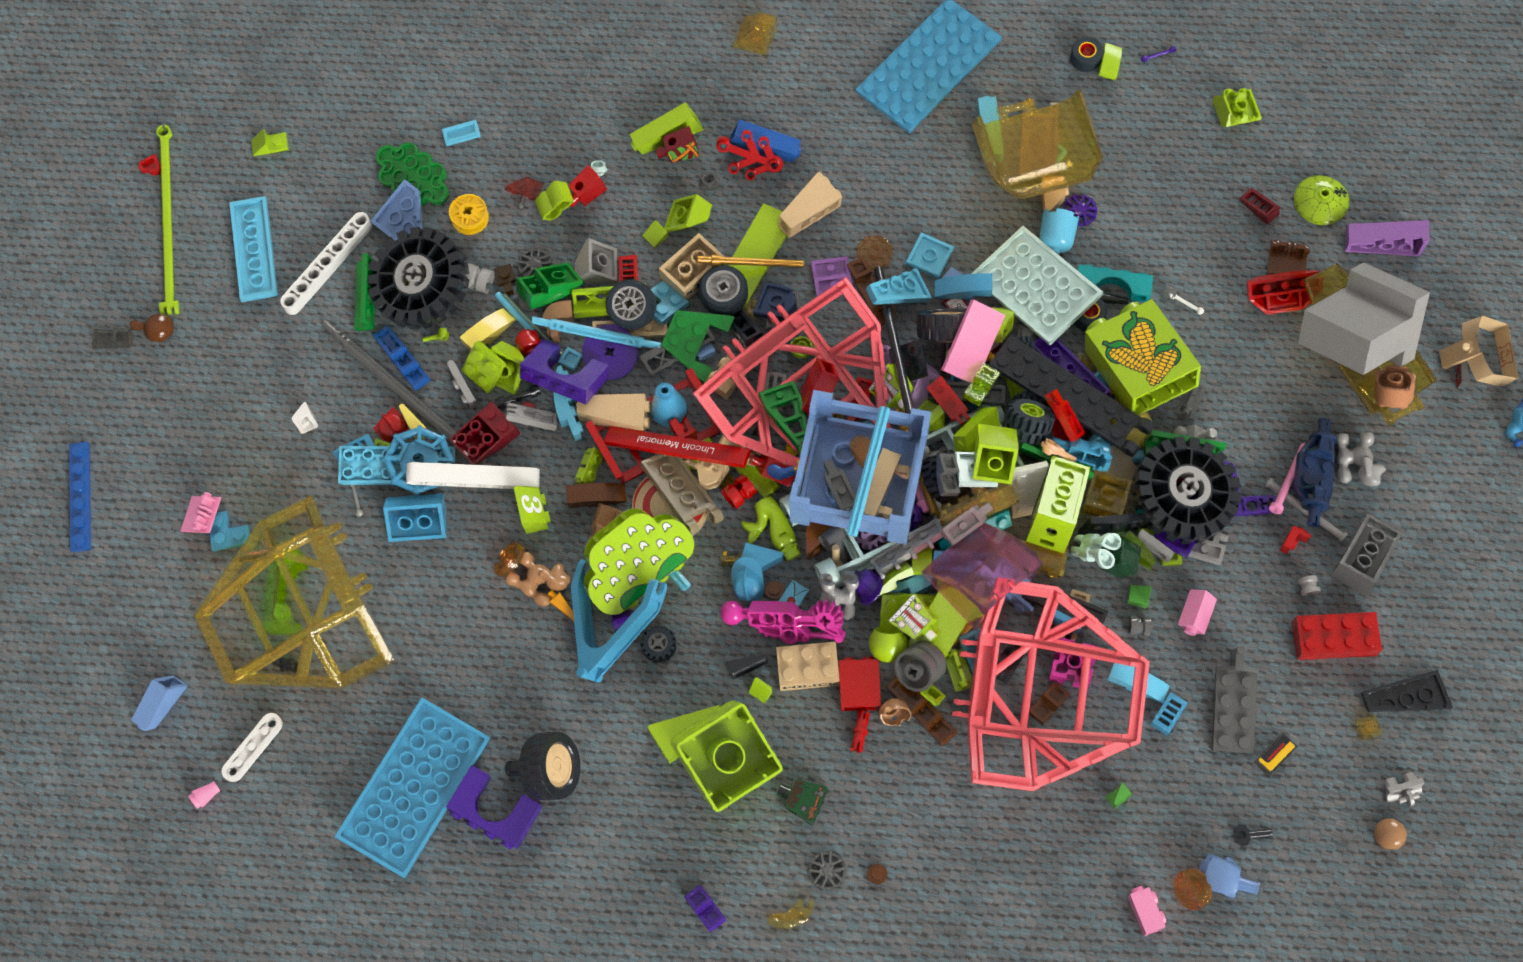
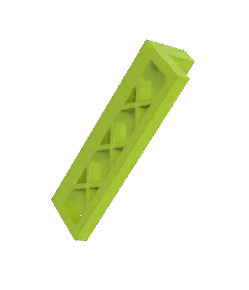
(592, 305)

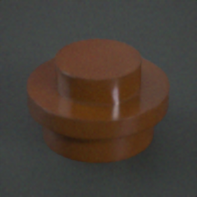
(774, 590)
(877, 874)

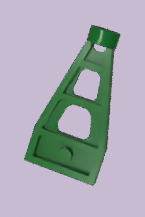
(781, 396)

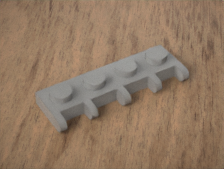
(900, 552)

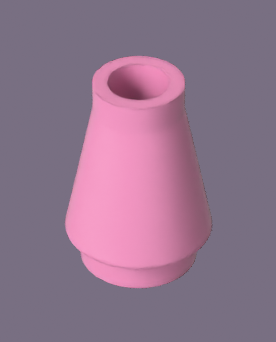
(203, 795)

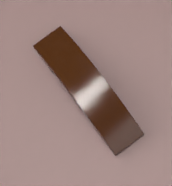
(863, 278)

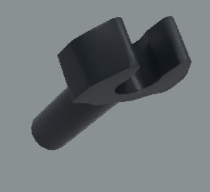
(1251, 834)

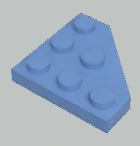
(400, 211)

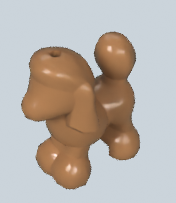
(537, 574)

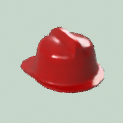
(390, 424)

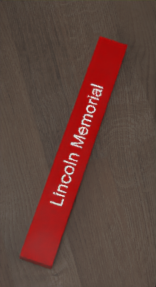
(677, 446)

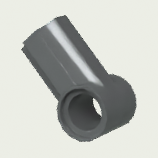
(833, 536)

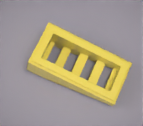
(410, 419)

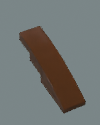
(923, 712)

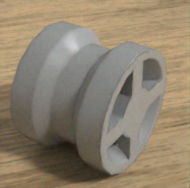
(1309, 585)

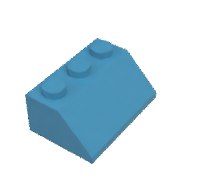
(415, 517)

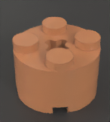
(1394, 387)

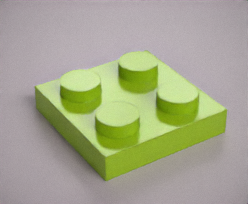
(483, 366)

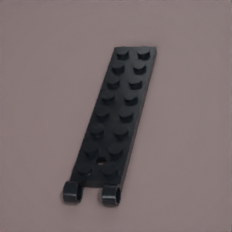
(1091, 406)

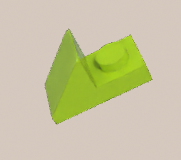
(267, 144)

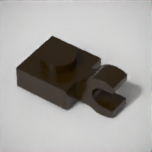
(504, 277)

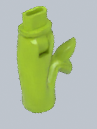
(780, 529)

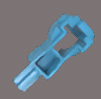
(1082, 449)

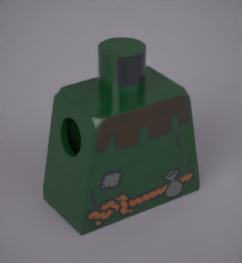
(803, 799)

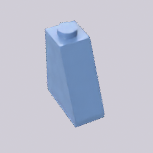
(157, 701)

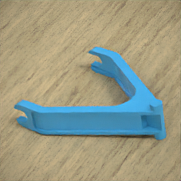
(595, 661)

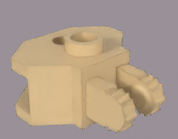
(708, 474)

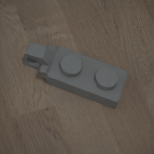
(839, 486)

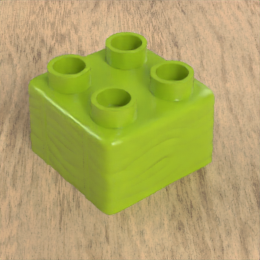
(726, 755)

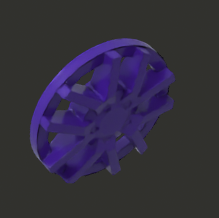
(1080, 209)

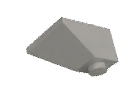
(597, 263)

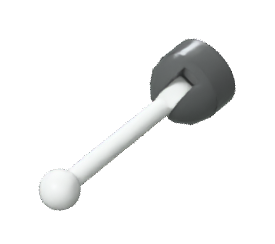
(1171, 293)

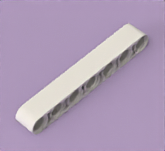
(323, 271)
(471, 475)

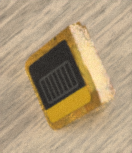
(730, 557)

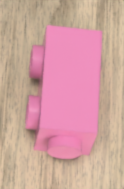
(1197, 612)
(1146, 911)

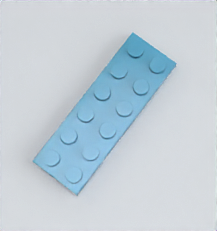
(253, 249)

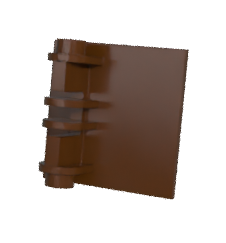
(1287, 257)

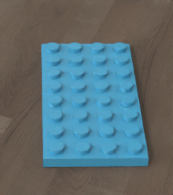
(928, 65)
(412, 788)

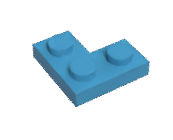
(223, 536)

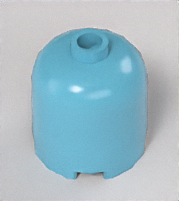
(1058, 229)

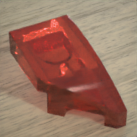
(527, 187)

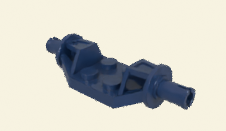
(1316, 472)

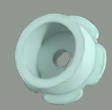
(599, 167)

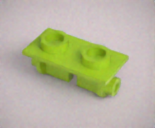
(591, 459)
(958, 670)

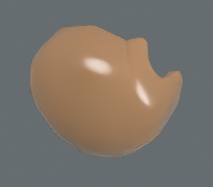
(892, 708)
(1390, 834)

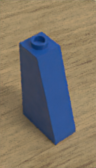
(781, 144)

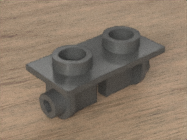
(1190, 401)

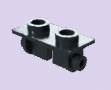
(1007, 673)

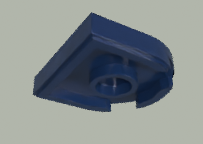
(772, 296)

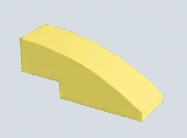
(488, 328)

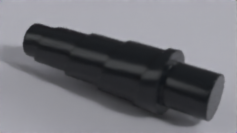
(1110, 298)

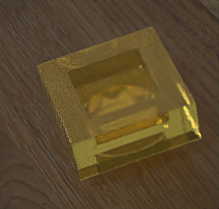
(1368, 727)

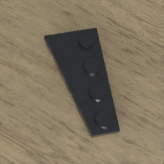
(1113, 524)
(1410, 694)

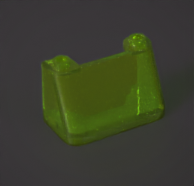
(276, 614)

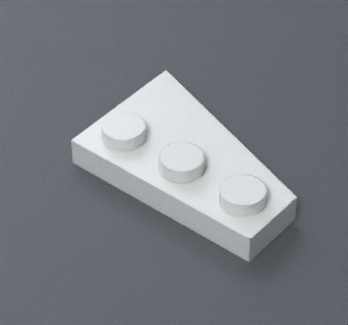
(1027, 485)

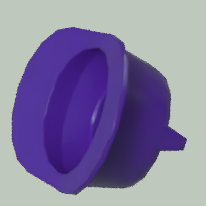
(869, 586)

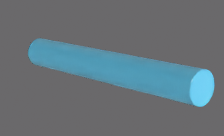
(524, 323)

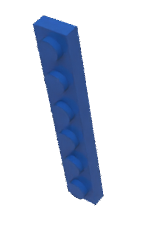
(80, 497)

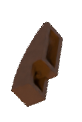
(594, 493)

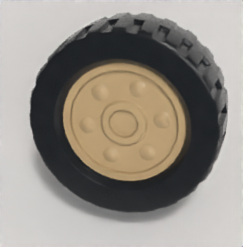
(940, 326)
(547, 766)

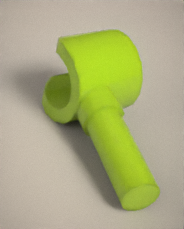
(442, 333)

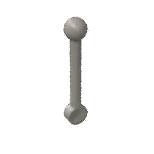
(359, 512)

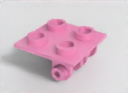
(201, 513)

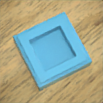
(570, 359)

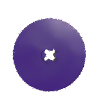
(624, 355)

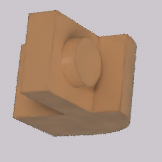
(561, 311)

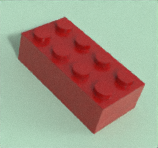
(1336, 636)

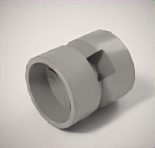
(479, 278)

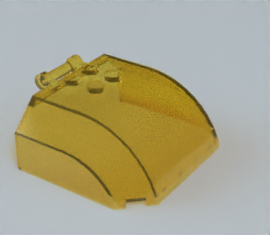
(1039, 147)

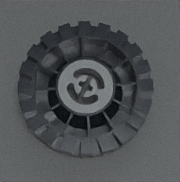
(422, 299)
(1170, 505)

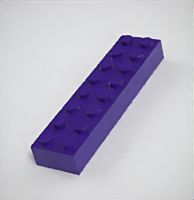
(1063, 357)

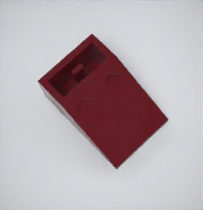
(484, 434)

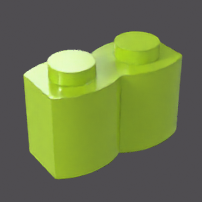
(554, 200)

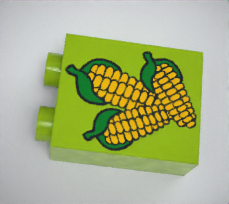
(1141, 357)

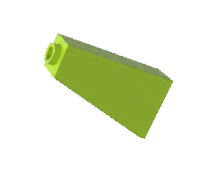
(652, 134)
(665, 730)

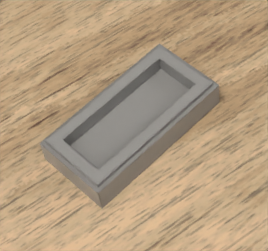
(1156, 546)

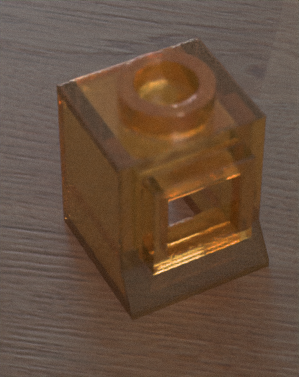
(859, 448)

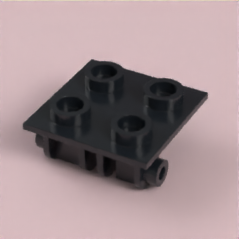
(914, 359)

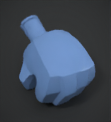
(1225, 876)

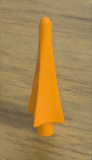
(560, 603)

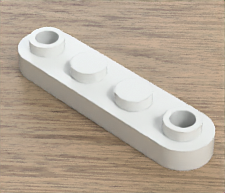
(252, 747)

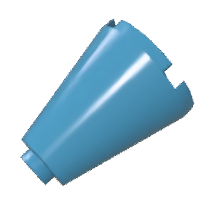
(667, 405)

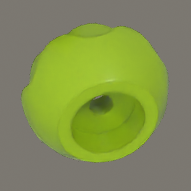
(802, 341)

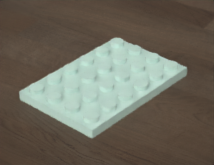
(1038, 285)

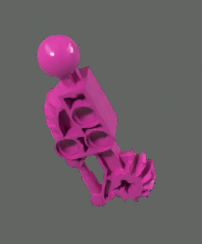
(787, 621)

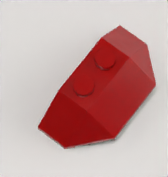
(1279, 291)

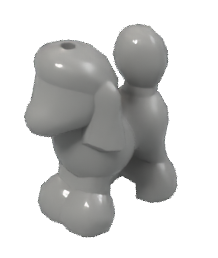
(1362, 456)
(841, 596)

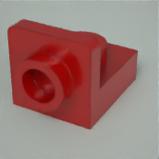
(680, 431)
(1291, 539)

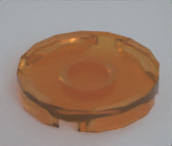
(872, 255)
(509, 559)
(1192, 889)

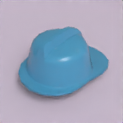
(747, 579)

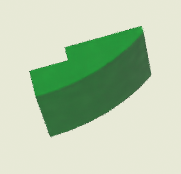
(548, 284)

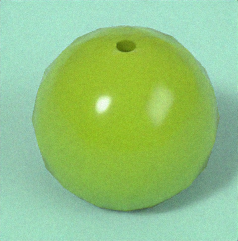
(887, 643)

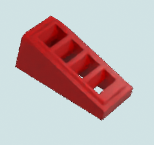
(621, 265)

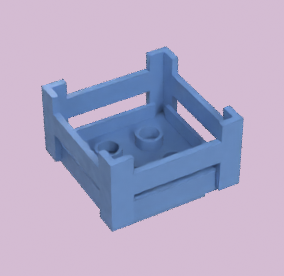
(832, 442)

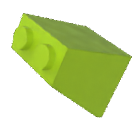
(995, 454)

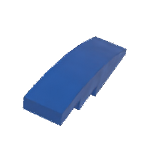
(401, 358)

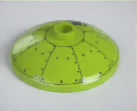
(1319, 208)

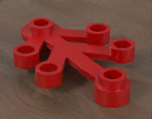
(751, 156)

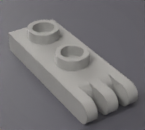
(459, 383)
(531, 416)

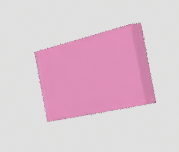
(972, 341)

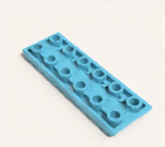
(365, 467)

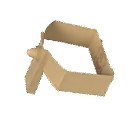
(1469, 351)

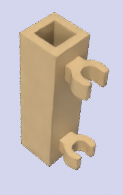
(885, 470)

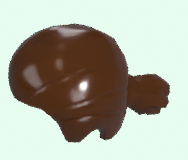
(156, 327)

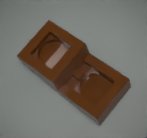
(1048, 703)

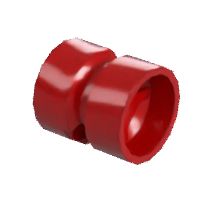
(739, 491)

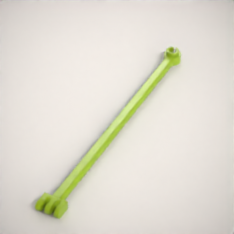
(167, 223)

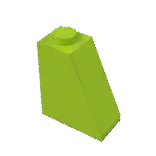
(965, 437)

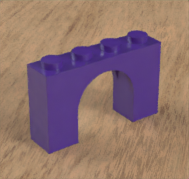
(578, 386)
(510, 830)

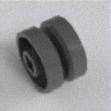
(920, 666)

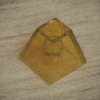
(756, 33)

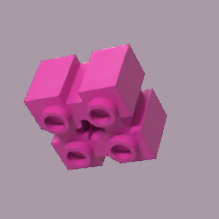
(1063, 670)

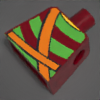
(679, 146)

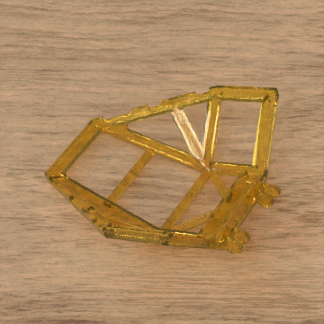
(309, 637)

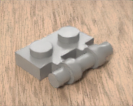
(1210, 550)

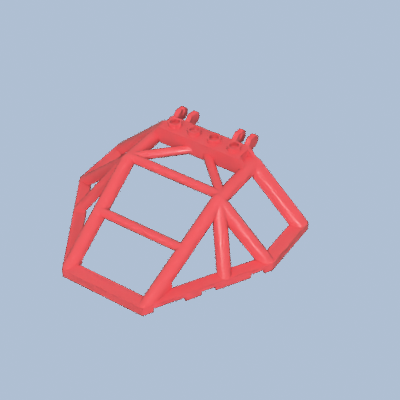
(777, 340)
(983, 691)

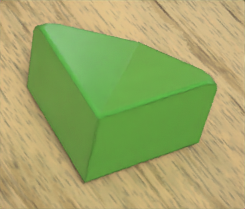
(1139, 596)
(1118, 796)

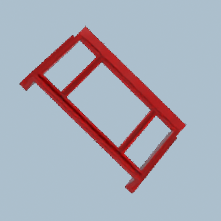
(694, 383)

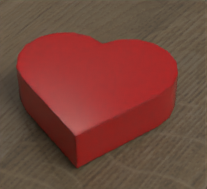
(150, 165)

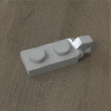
(966, 523)

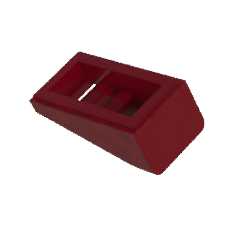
(1268, 213)

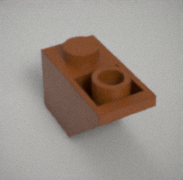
(813, 545)

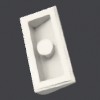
(304, 419)

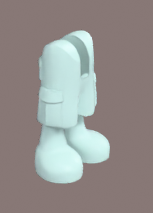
(1091, 550)

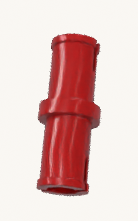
(860, 731)

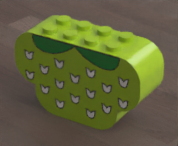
(630, 555)

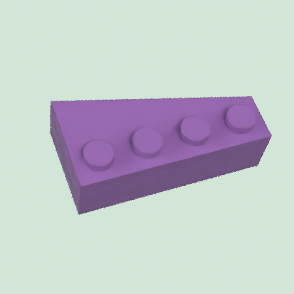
(1391, 238)

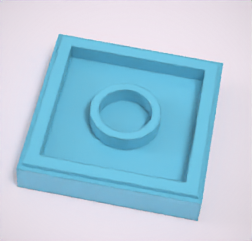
(929, 255)

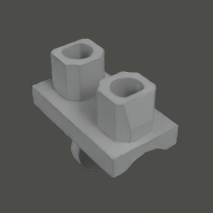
(1404, 792)

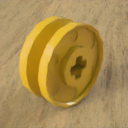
(471, 223)

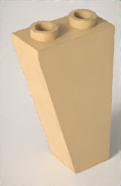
(810, 205)
(616, 410)

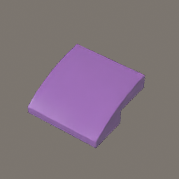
(829, 272)

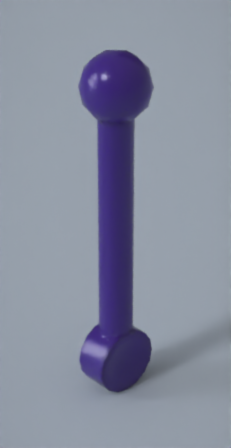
(1144, 58)

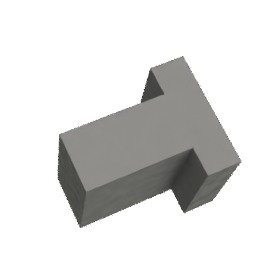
(1367, 321)

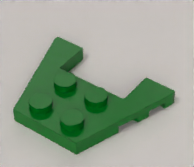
(686, 337)

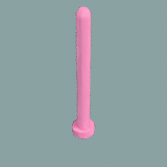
(1277, 507)

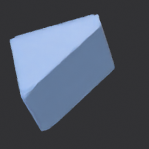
(706, 352)

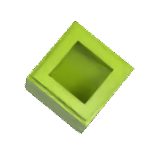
(655, 234)
(760, 690)
(933, 695)

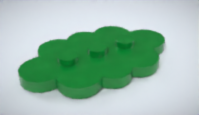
(414, 167)

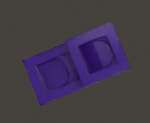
(705, 908)

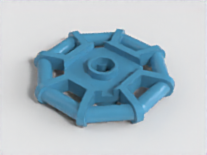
(412, 450)

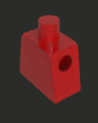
(586, 187)

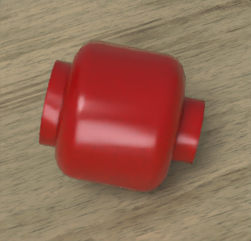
(527, 341)

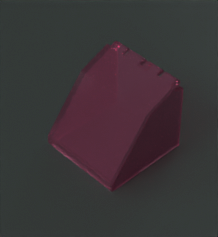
(981, 568)

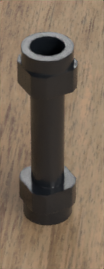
(532, 391)

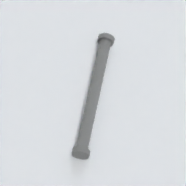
(1296, 503)

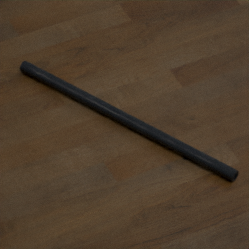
(895, 348)

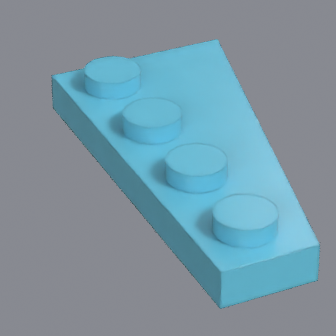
(899, 289)

